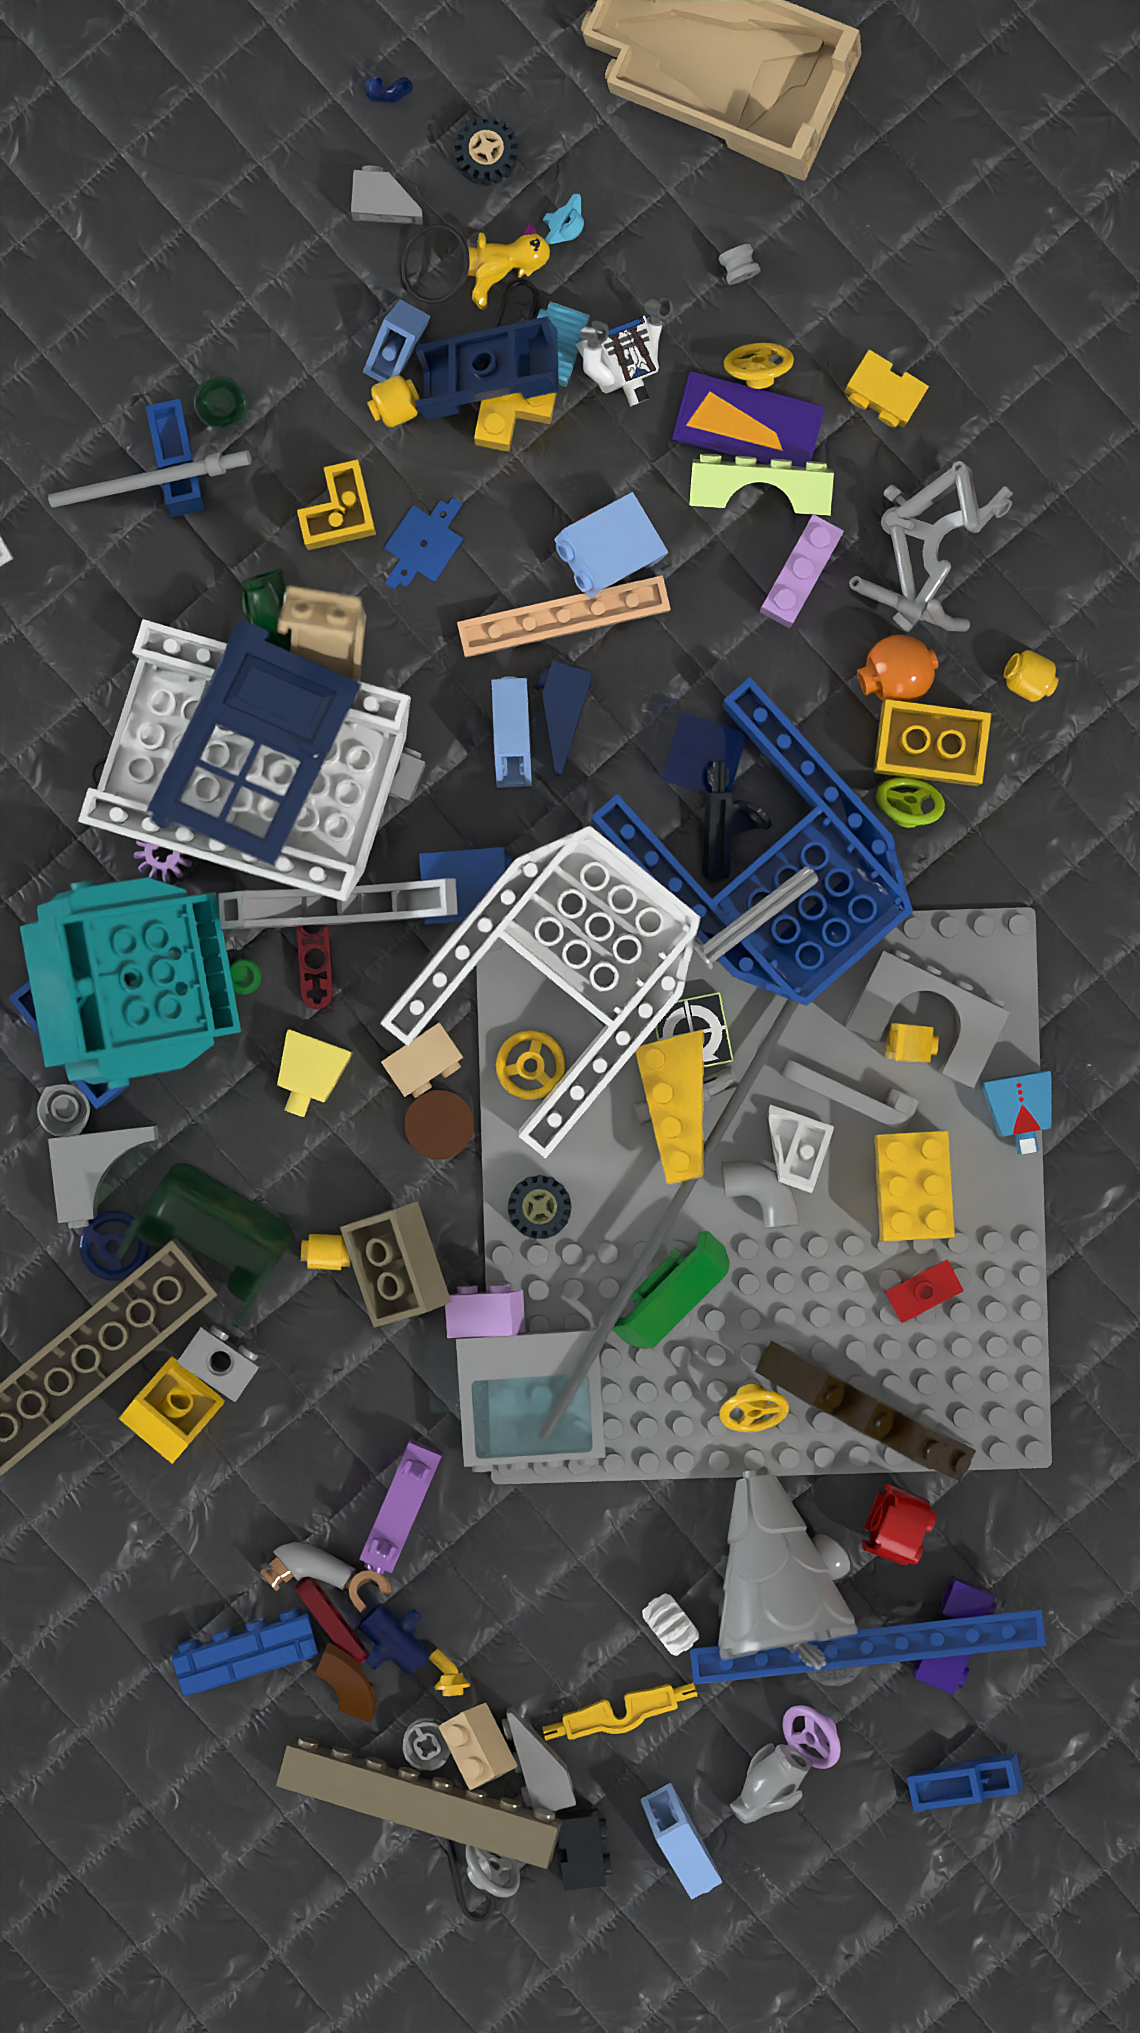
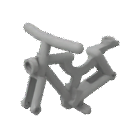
(902, 521)

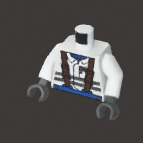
(625, 352)

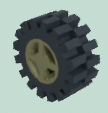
(547, 1198)

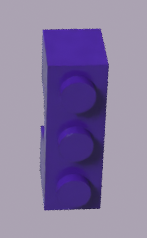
(959, 1601)

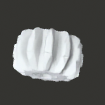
(670, 1624)

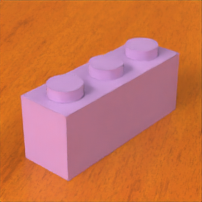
(801, 571)

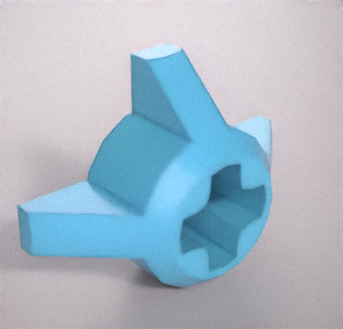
(565, 222)

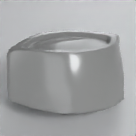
(63, 1110)

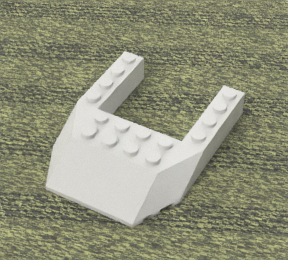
(595, 932)

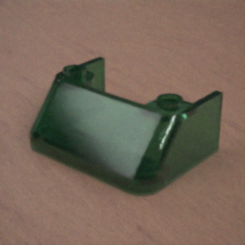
(216, 1224)

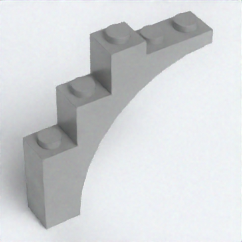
(364, 904)

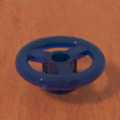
(89, 1234)

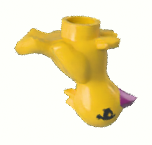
(493, 261)

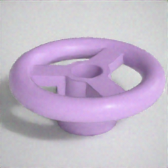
(817, 1732)

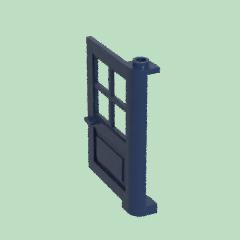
(276, 704)

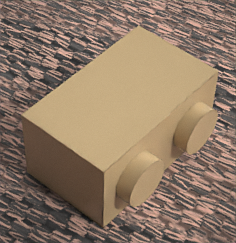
(422, 1060)
(477, 1746)

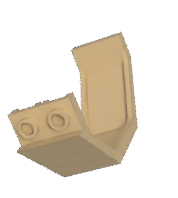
(326, 629)

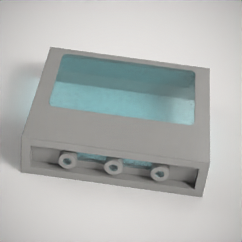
(510, 1391)

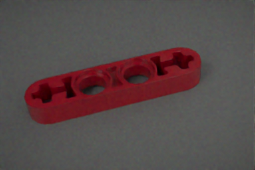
(320, 941)

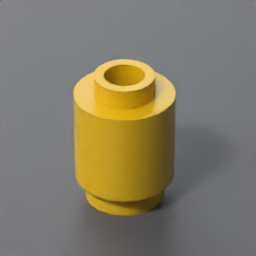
(325, 1252)

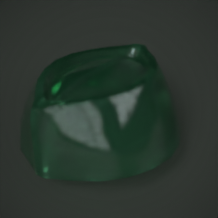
(221, 403)

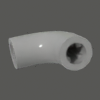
(762, 1184)

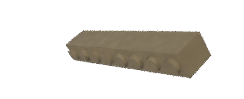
(419, 1802)

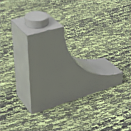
(81, 1165)

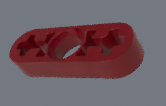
(331, 1619)

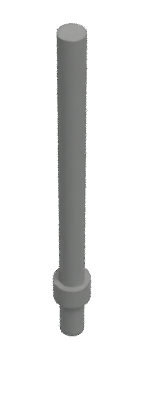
(213, 465)

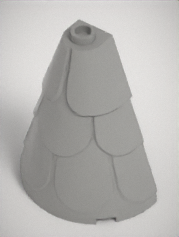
(775, 1576)

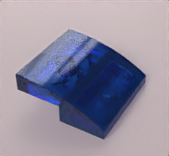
(695, 749)

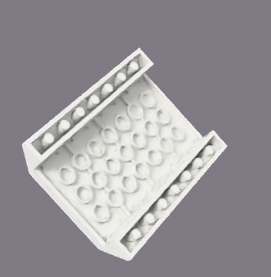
(339, 817)

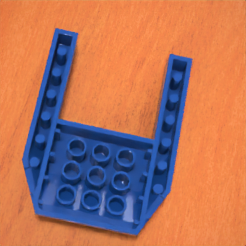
(852, 853)

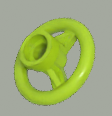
(907, 806)

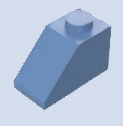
(396, 341)

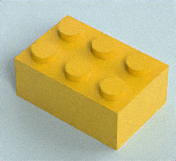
(932, 743)
(914, 1186)

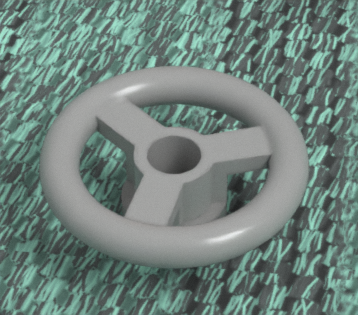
(486, 1869)

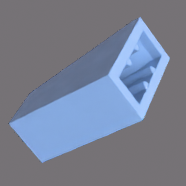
(511, 732)
(680, 1841)

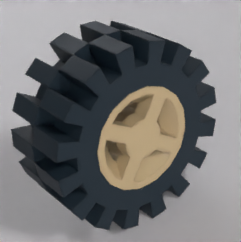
(482, 138)

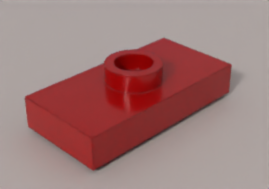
(924, 1291)

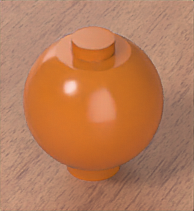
(898, 669)

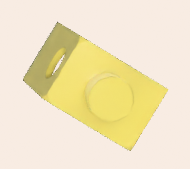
(309, 1070)

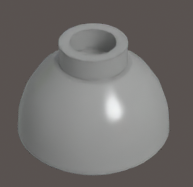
(832, 1555)

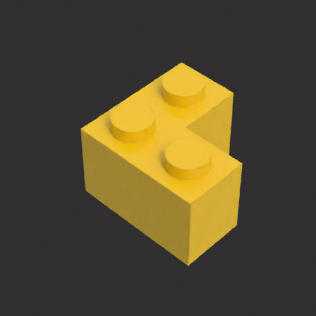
(499, 415)
(346, 515)

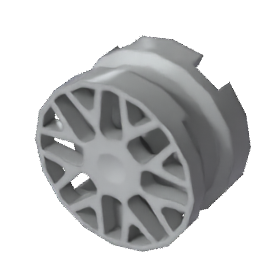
(425, 1744)

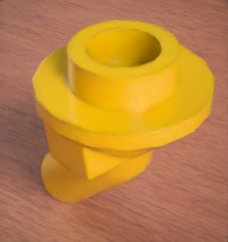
(452, 1681)

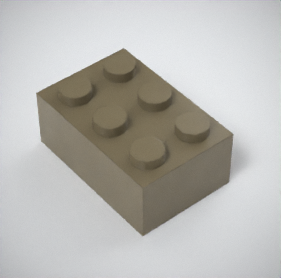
(395, 1264)

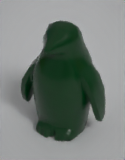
(264, 605)

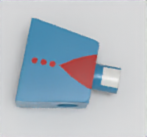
(1020, 1106)

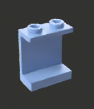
(610, 545)

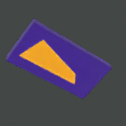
(746, 421)

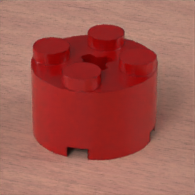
(898, 1525)

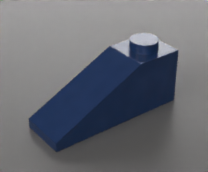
(563, 702)

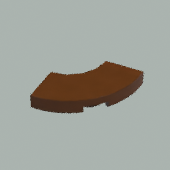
(353, 1689)

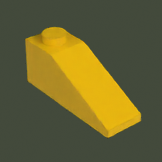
(910, 1043)

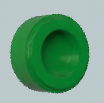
(245, 976)

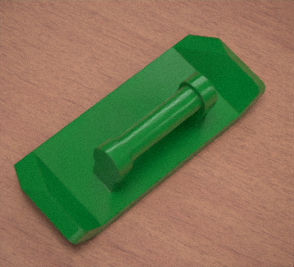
(673, 1292)

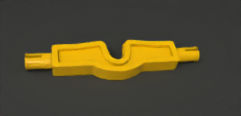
(600, 1715)

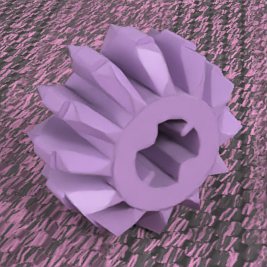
(172, 863)

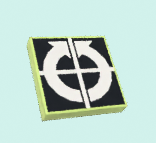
(697, 1014)

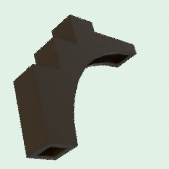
(864, 1412)

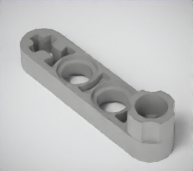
(895, 1112)

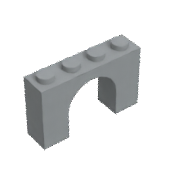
(977, 1019)

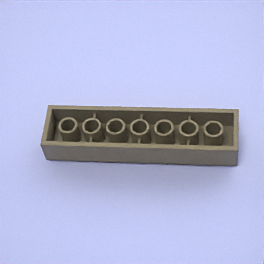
(99, 1348)

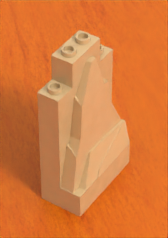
(734, 68)

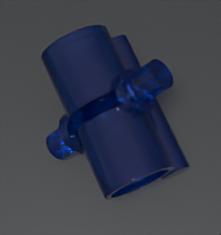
(394, 1639)

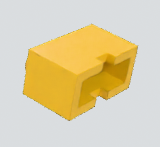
(885, 391)

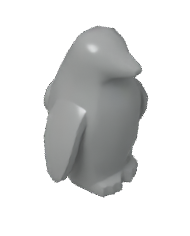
(771, 1782)

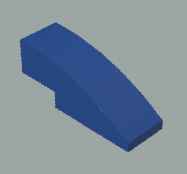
(172, 449)
(965, 1782)

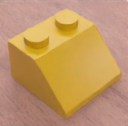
(171, 1409)

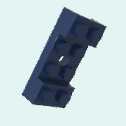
(522, 361)

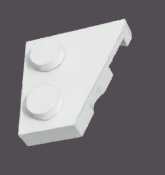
(797, 1147)

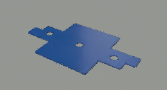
(439, 548)

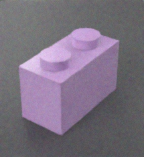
(485, 1313)

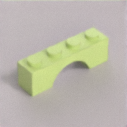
(718, 480)

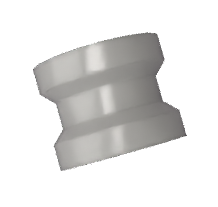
(739, 264)

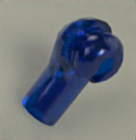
(389, 94)

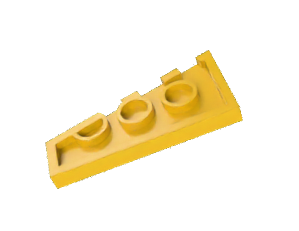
(674, 1092)

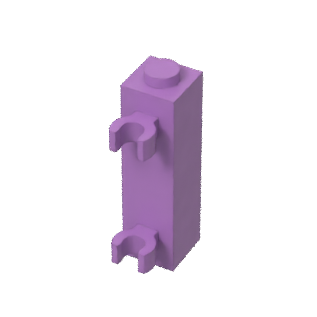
(400, 1507)

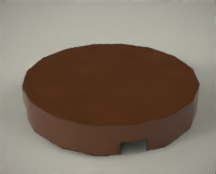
(439, 1124)

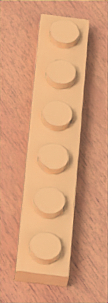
(563, 616)

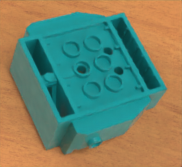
(176, 970)

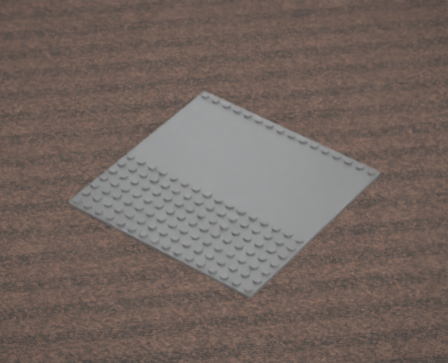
(814, 1287)

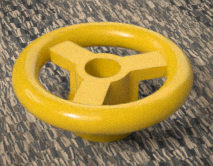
(758, 369)
(537, 1038)
(753, 1402)

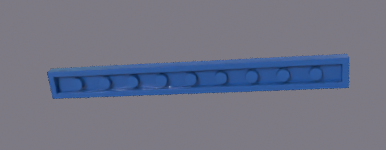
(881, 1646)

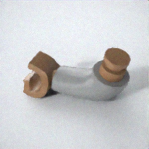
(305, 1560)

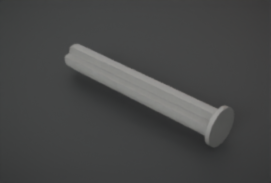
(756, 916)

